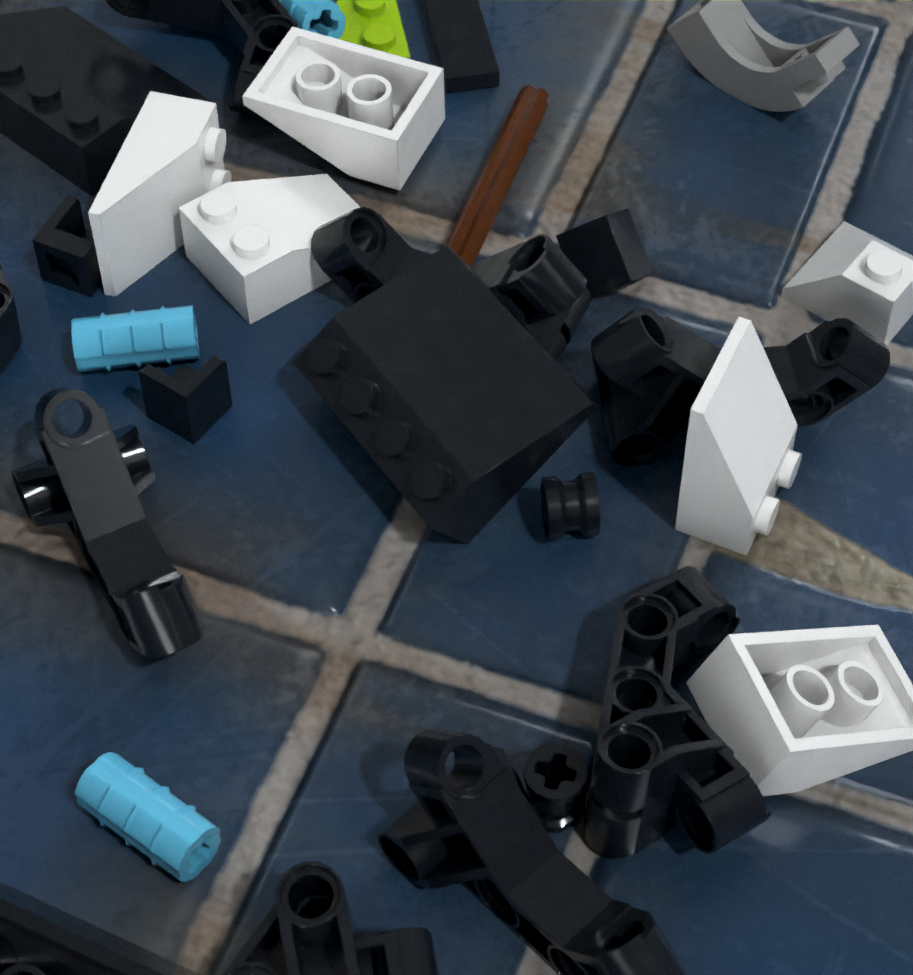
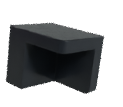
(68, 251)
(606, 252)
(188, 399)

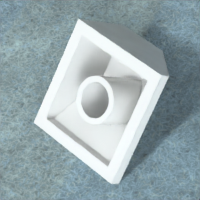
(857, 280)

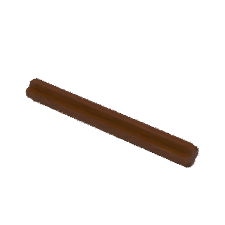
(498, 173)

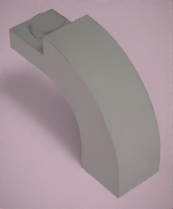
(751, 63)

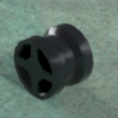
(570, 506)

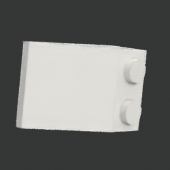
(351, 104)
(163, 164)
(258, 238)
(737, 447)
(806, 703)

